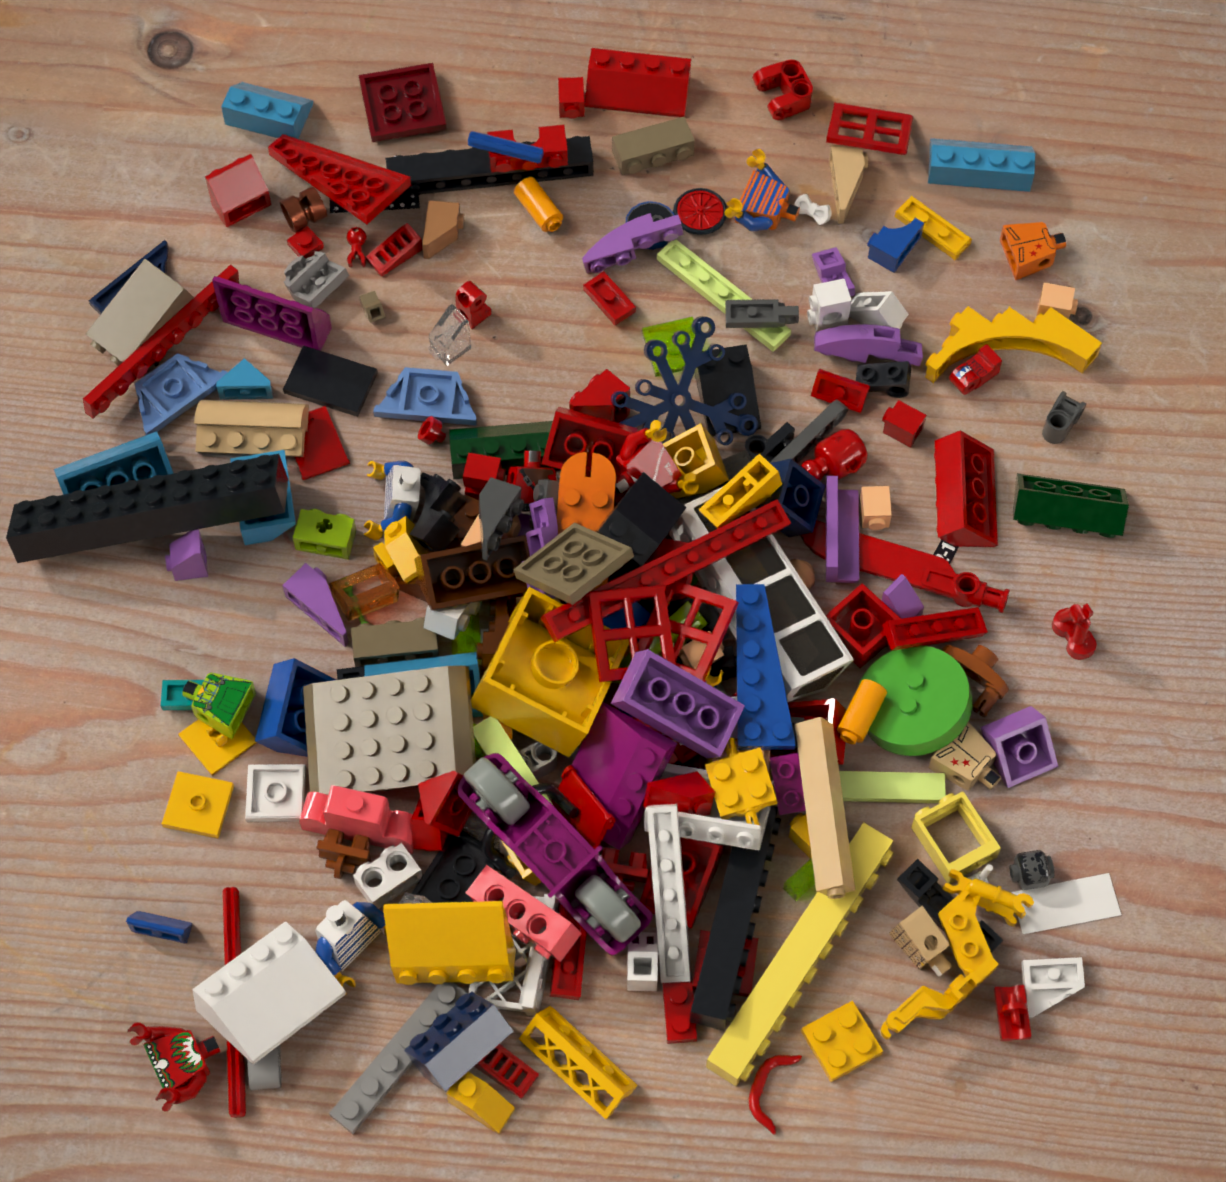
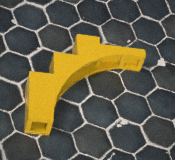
(1048, 335)

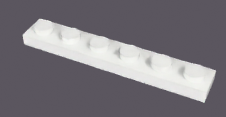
(669, 893)

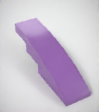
(544, 530)

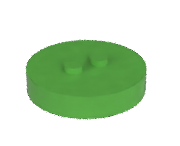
(924, 701)

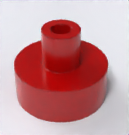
(431, 431)

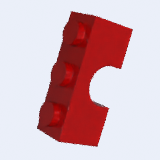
(551, 140)

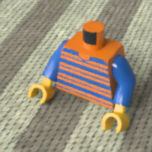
(763, 199)

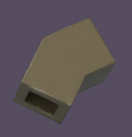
(372, 306)

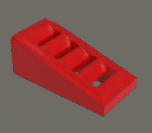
(397, 238)
(511, 1059)

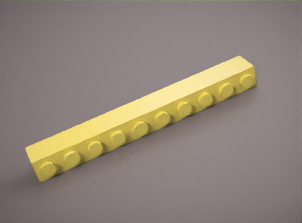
(796, 963)

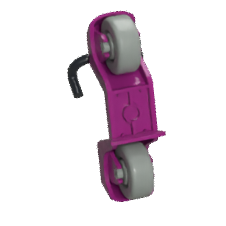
(552, 850)

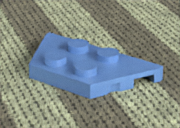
(173, 390)
(427, 394)

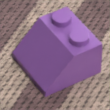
(1021, 746)

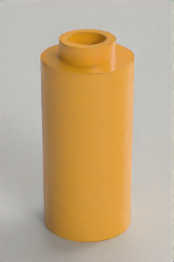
(538, 204)
(861, 711)

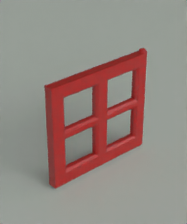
(869, 128)
(685, 630)
(631, 632)

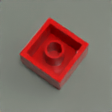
(859, 623)

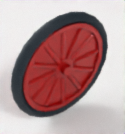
(700, 211)

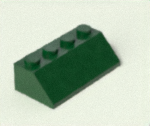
(498, 441)
(1070, 505)

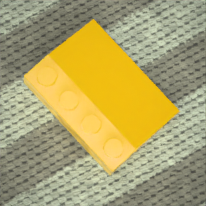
(449, 942)

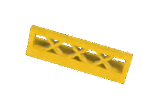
(584, 1054)

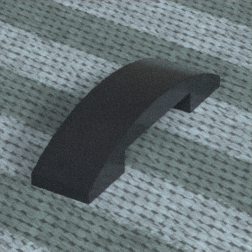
(927, 892)

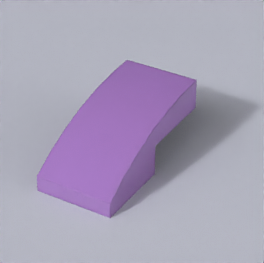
(832, 267)

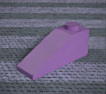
(312, 595)

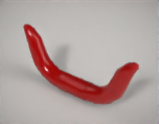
(759, 1083)

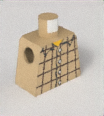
(914, 934)

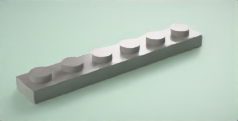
(392, 1060)

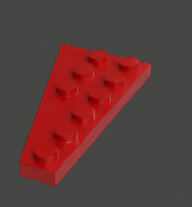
(349, 182)

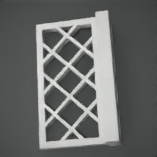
(533, 976)

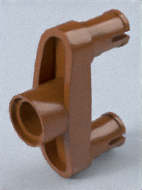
(979, 668)

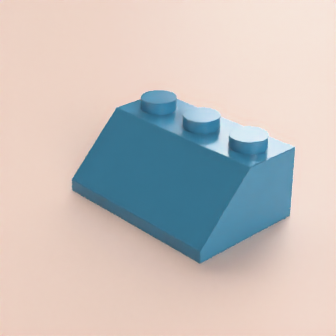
(265, 110)
(268, 527)

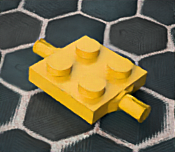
(741, 783)

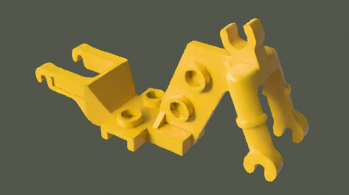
(967, 945)

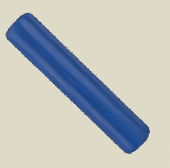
(505, 147)

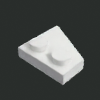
(1050, 981)

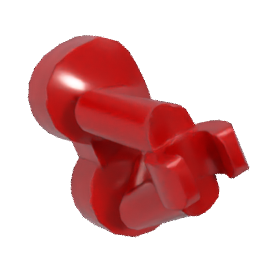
(1074, 625)

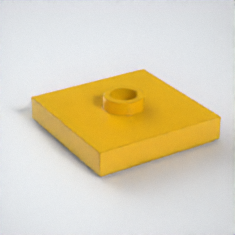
(197, 804)

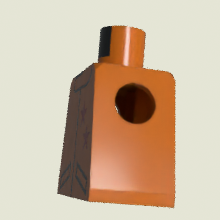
(1030, 247)

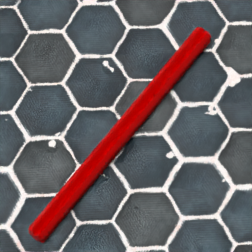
(232, 949)

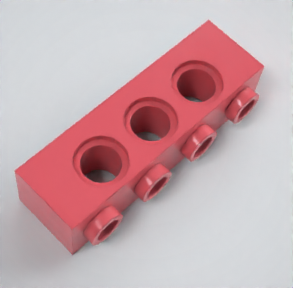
(559, 933)

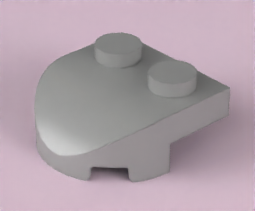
(313, 278)

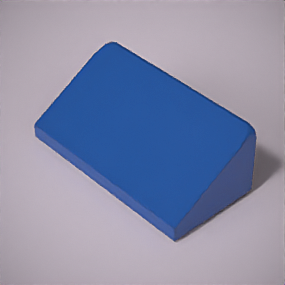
(159, 926)

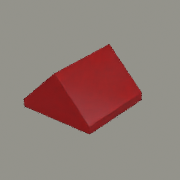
(442, 803)

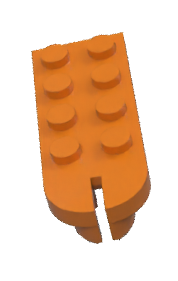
(585, 498)

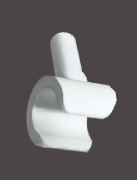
(982, 875)

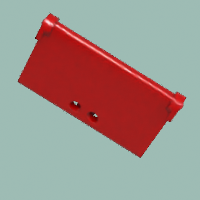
(592, 818)

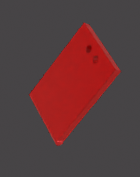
(321, 447)

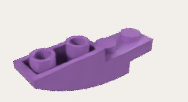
(619, 244)
(861, 340)

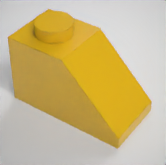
(403, 547)
(480, 1102)

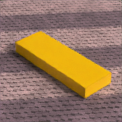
(935, 229)

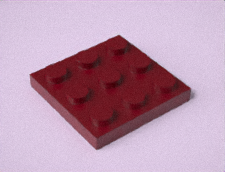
(402, 102)

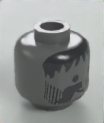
(1032, 869)

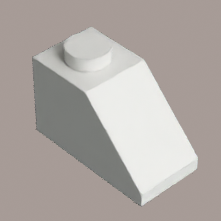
(878, 309)

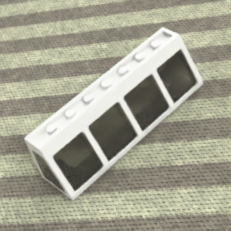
(805, 640)

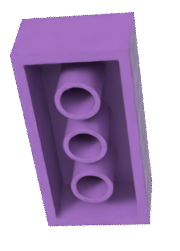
(677, 704)

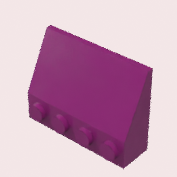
(271, 315)
(617, 765)

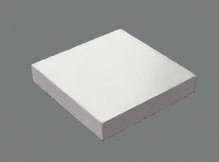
(275, 792)

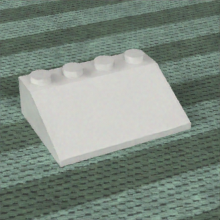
(267, 993)

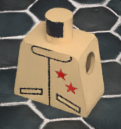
(967, 760)

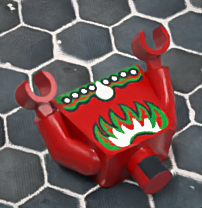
(176, 1060)

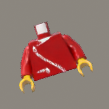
(647, 454)

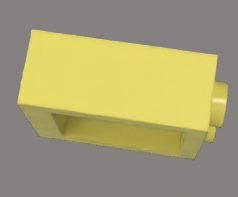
(971, 861)

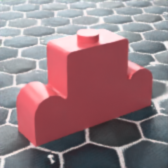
(357, 814)

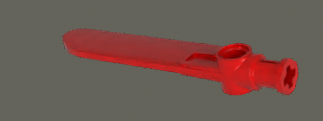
(920, 569)

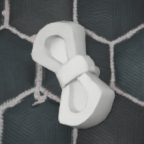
(819, 213)

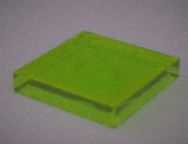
(664, 333)

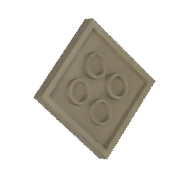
(573, 563)

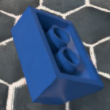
(283, 713)

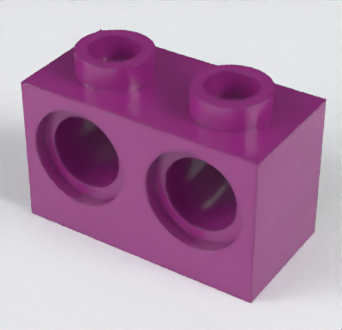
(788, 783)

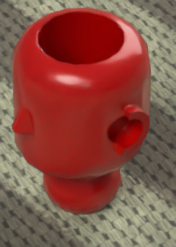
(837, 455)

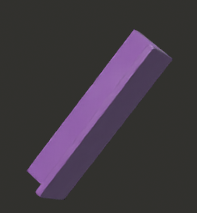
(842, 533)

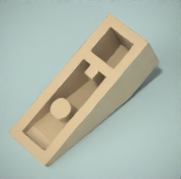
(847, 171)

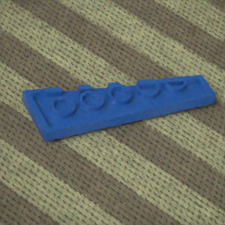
(760, 682)

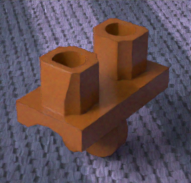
(342, 857)

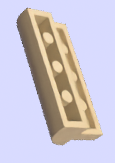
(250, 427)

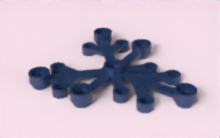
(693, 358)

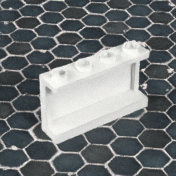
(712, 828)

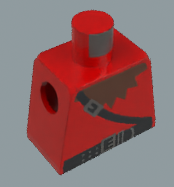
(528, 476)

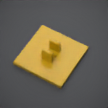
(214, 748)

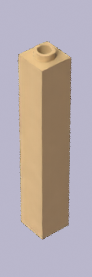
(824, 808)

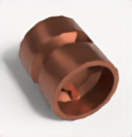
(295, 209)

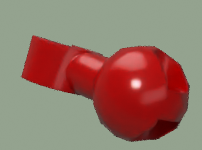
(356, 240)

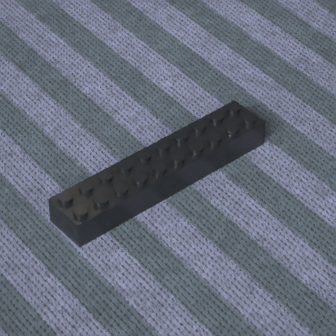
(148, 508)

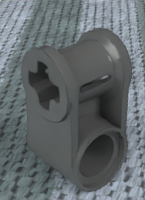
(1064, 415)

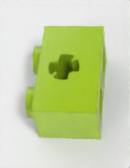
(324, 533)

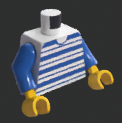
(401, 494)
(346, 934)

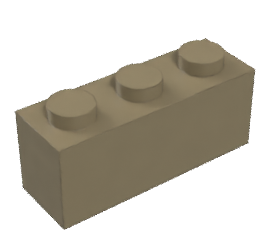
(653, 146)
(392, 642)

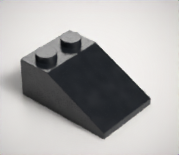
(727, 376)
(642, 519)

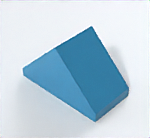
(244, 383)

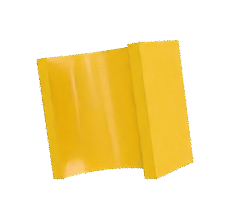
(545, 685)

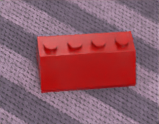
(638, 82)
(965, 491)

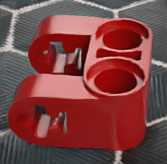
(793, 83)

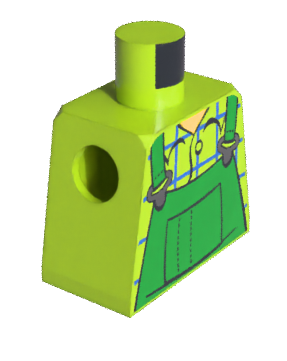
(221, 701)

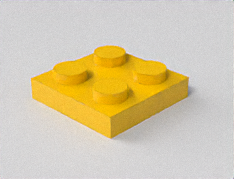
(841, 1041)

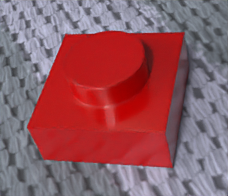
(305, 243)

